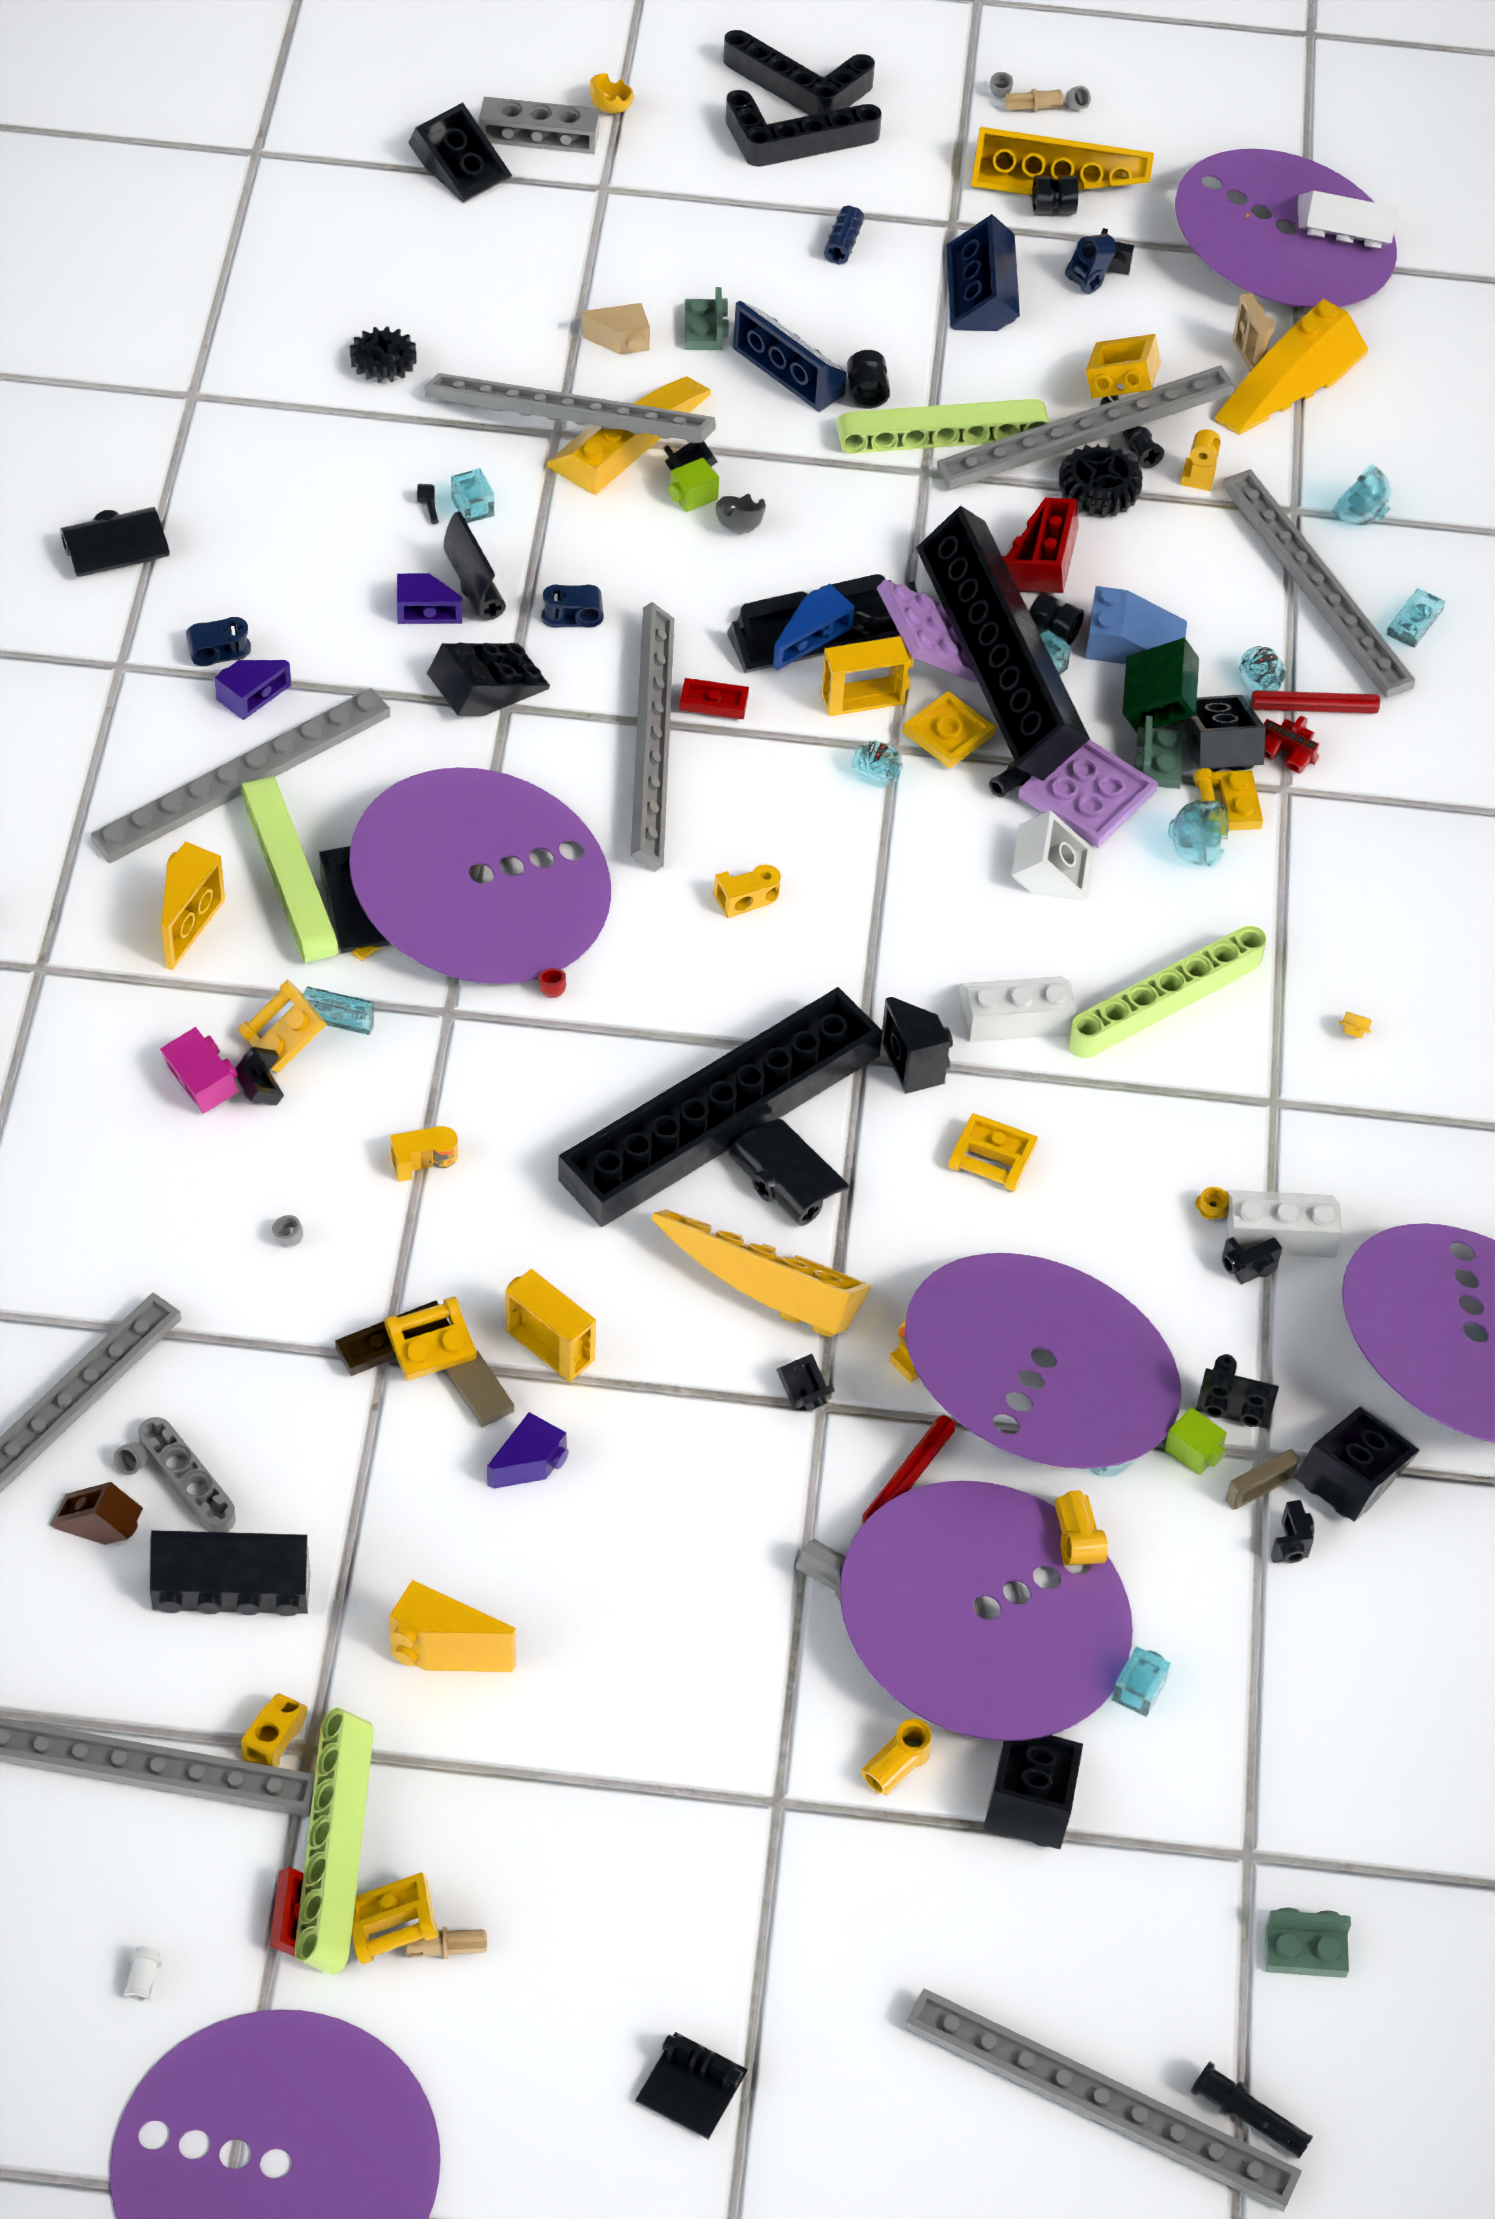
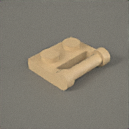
(1252, 330)

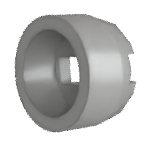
(1001, 84)
(1078, 98)
(282, 1227)
(130, 1458)

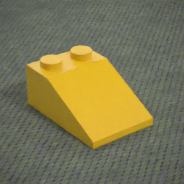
(190, 898)
(448, 1635)

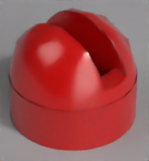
(552, 982)

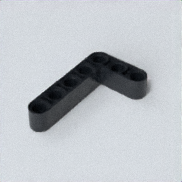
(794, 81)
(798, 137)

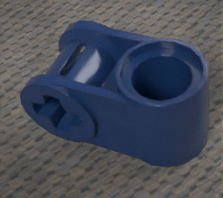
(1091, 261)
(575, 606)
(214, 641)

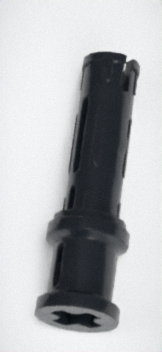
(1140, 441)
(1234, 2100)

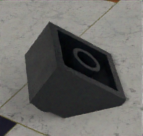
(915, 1045)

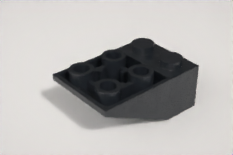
(484, 676)

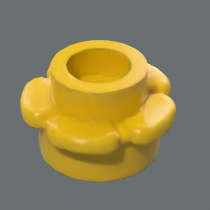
(1355, 1024)
(1213, 1196)

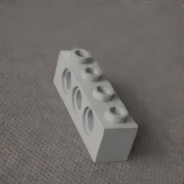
(540, 125)

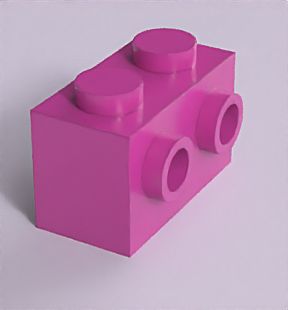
(200, 1070)

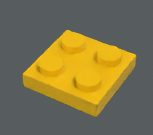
(949, 729)

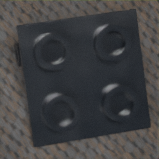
(1235, 1396)
(691, 2085)

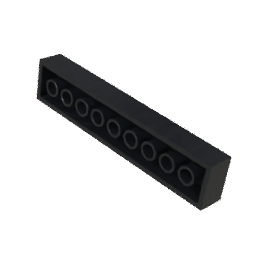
(1002, 644)
(718, 1105)

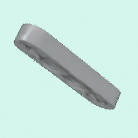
(191, 1472)

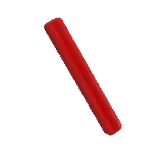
(1315, 701)
(914, 1464)

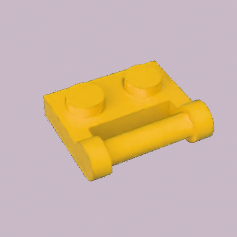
(1237, 794)
(291, 1031)
(997, 1143)
(434, 1349)
(388, 1908)

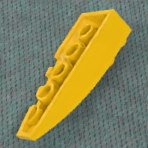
(1012, 159)
(1302, 361)
(603, 454)
(792, 1286)

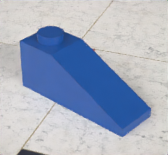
(816, 621)

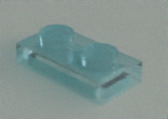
(1415, 617)
(342, 1010)

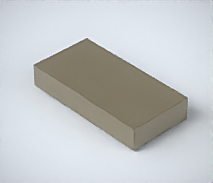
(481, 1390)
(1262, 1479)

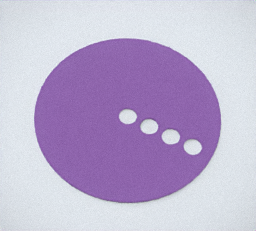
(1259, 256)
(416, 886)
(1410, 1321)
(1112, 1375)
(915, 1626)
(287, 2083)

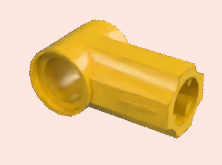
(1080, 1539)
(897, 1758)

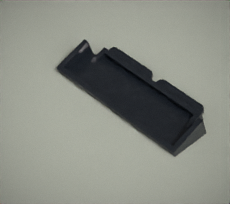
(766, 619)

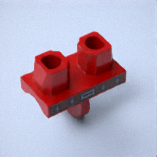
(1294, 739)

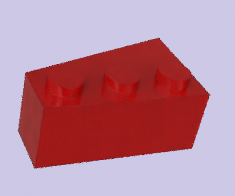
(1045, 548)

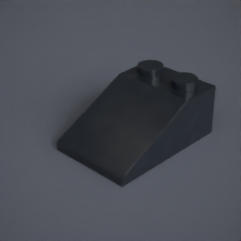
(458, 153)
(1225, 733)
(349, 919)
(1355, 1463)
(1034, 1790)

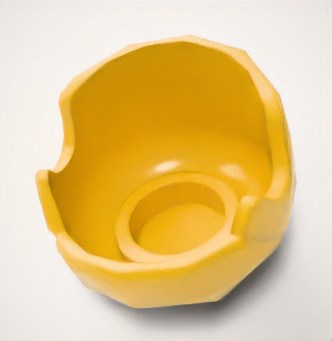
(610, 96)

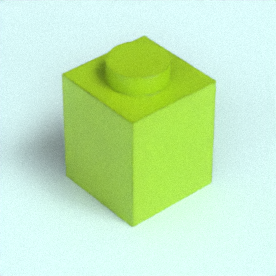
(694, 485)
(1196, 1441)

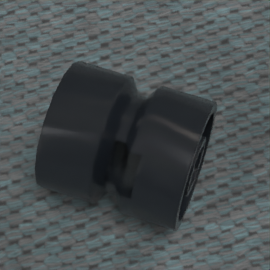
(1055, 194)
(868, 379)
(1060, 620)

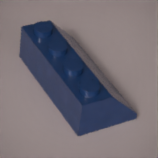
(983, 277)
(787, 357)

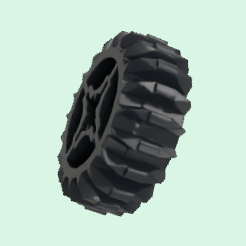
(1100, 480)

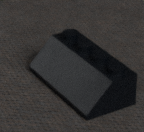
(229, 1572)

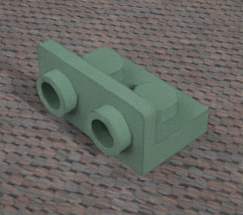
(705, 322)
(1160, 754)
(1307, 1943)

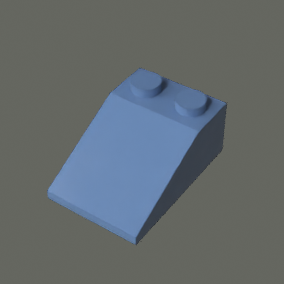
(1127, 625)

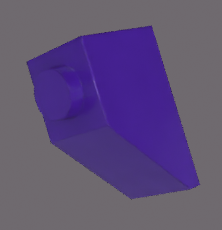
(426, 600)
(251, 684)
(528, 1454)

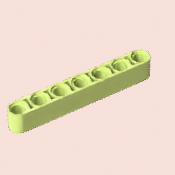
(937, 425)
(289, 869)
(1167, 991)
(334, 1842)

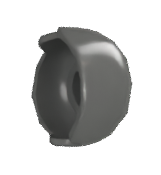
(740, 514)

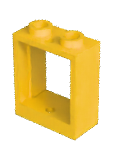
(1110, 366)
(866, 694)
(550, 1324)

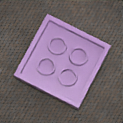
(925, 629)
(1091, 792)

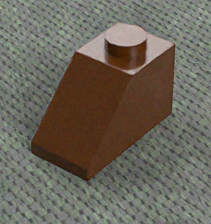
(98, 1514)

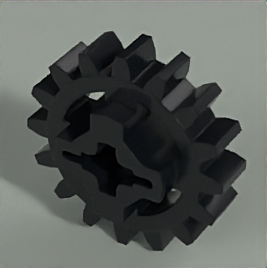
(383, 354)

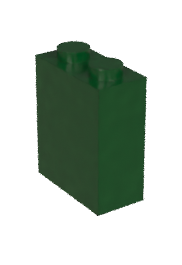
(1161, 684)

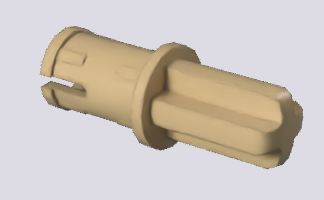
(1034, 100)
(450, 1943)

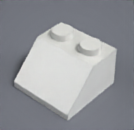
(1051, 858)

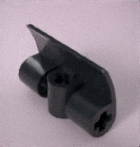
(114, 541)
(472, 568)
(786, 1170)

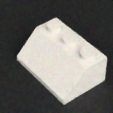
(1347, 219)
(1018, 1008)
(1298, 1221)

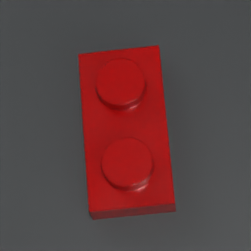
(714, 698)
(286, 1910)

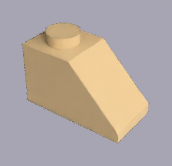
(618, 328)

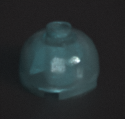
(1365, 499)
(1199, 831)

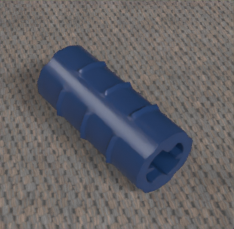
(844, 235)

